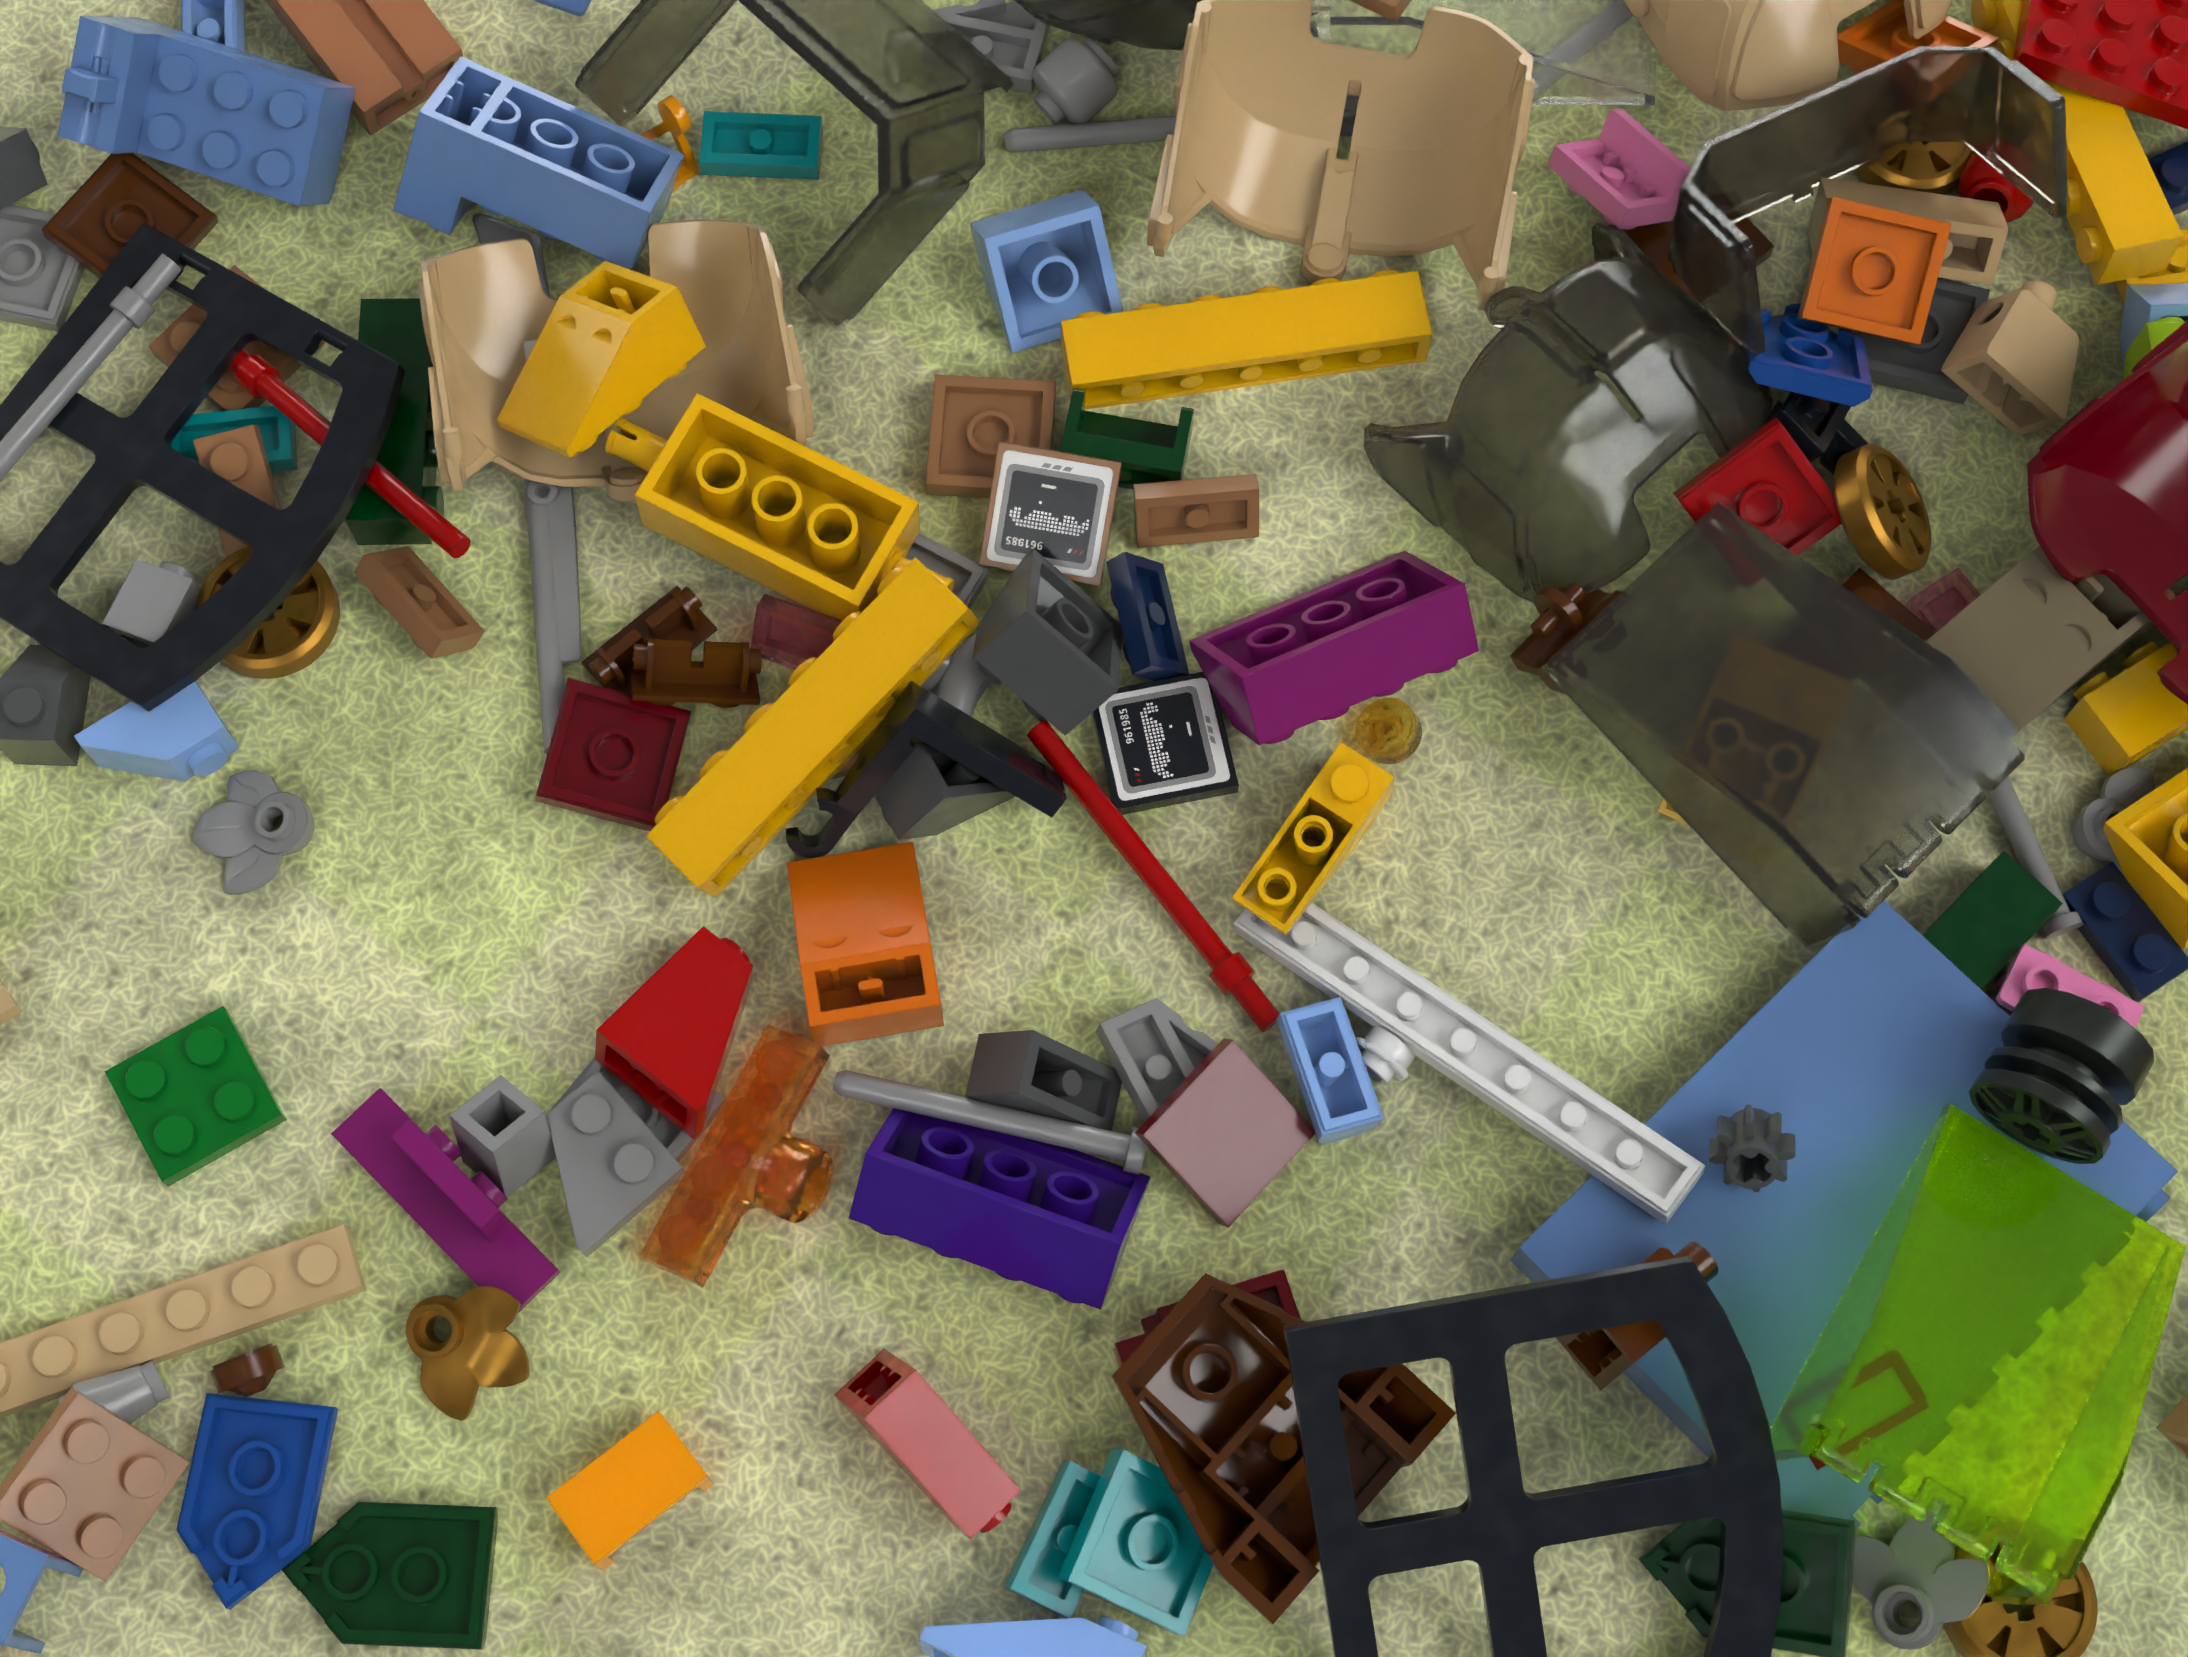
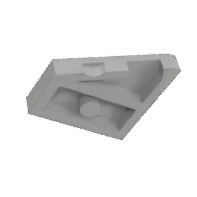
(1002, 34)
(1152, 1052)
(606, 1161)

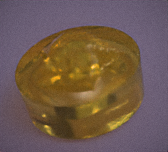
(1388, 731)

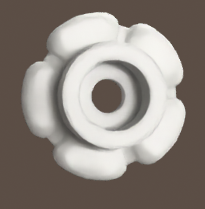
(1385, 1055)

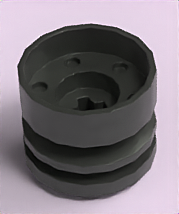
(2062, 1075)

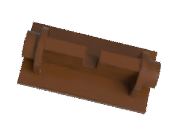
(670, 618)
(666, 675)

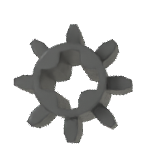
(1752, 1148)

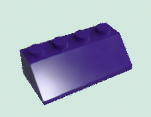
(1001, 1203)

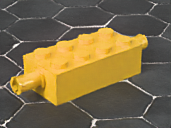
(770, 507)

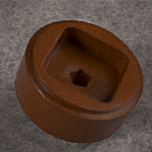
(248, 1372)

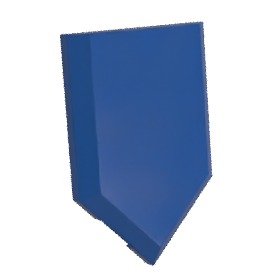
(1811, 359)
(254, 1488)

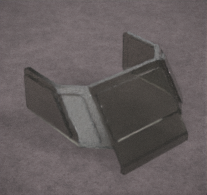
(886, 58)

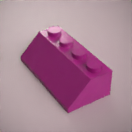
(1336, 646)

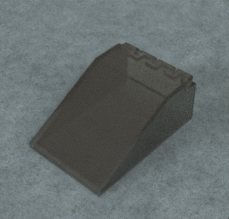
(1786, 721)

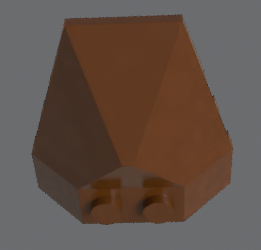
(1226, 1432)

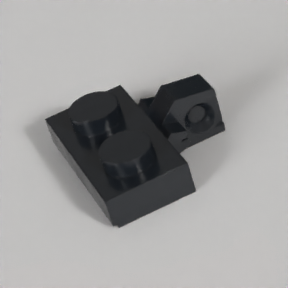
(1817, 427)

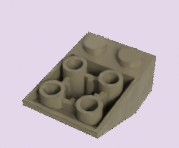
(2038, 635)

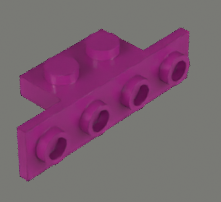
(446, 1204)

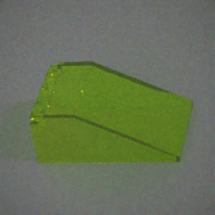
(1991, 1355)

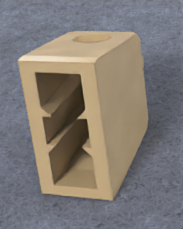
(2017, 358)

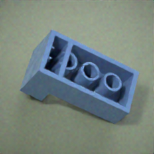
(205, 108)
(535, 163)

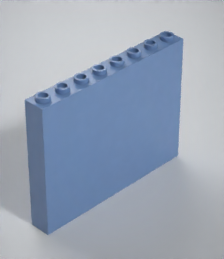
(1860, 1069)

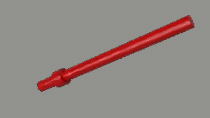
(263, 381)
(1230, 971)

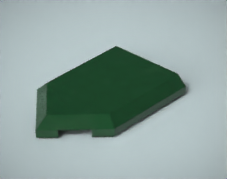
(403, 1575)
(1813, 1587)

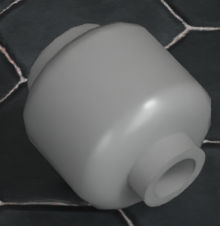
(1075, 81)

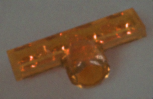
(747, 1160)

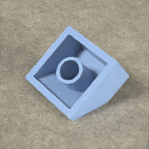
(1046, 266)

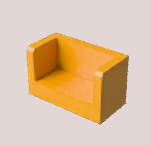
(628, 1488)

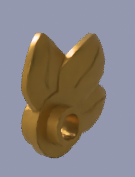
(476, 1351)

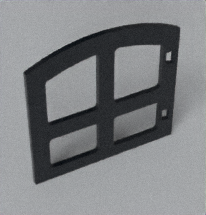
(139, 453)
(1499, 1520)

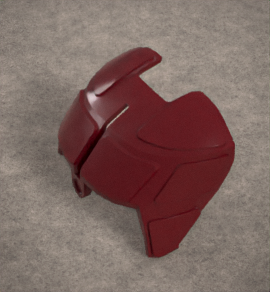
(2116, 494)

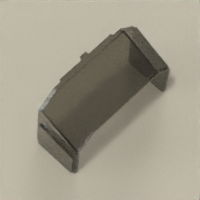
(1917, 96)

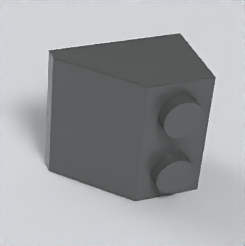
(1050, 644)

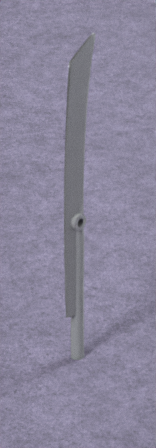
(550, 543)

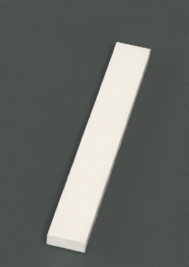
(1482, 1059)

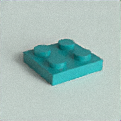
(1139, 1546)

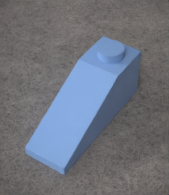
(1033, 1639)

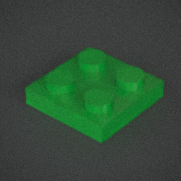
(195, 1096)

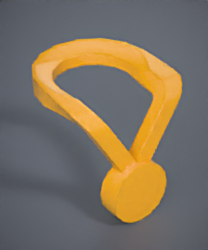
(677, 122)

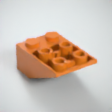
(864, 944)

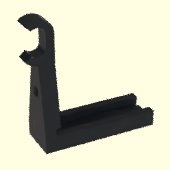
(946, 729)

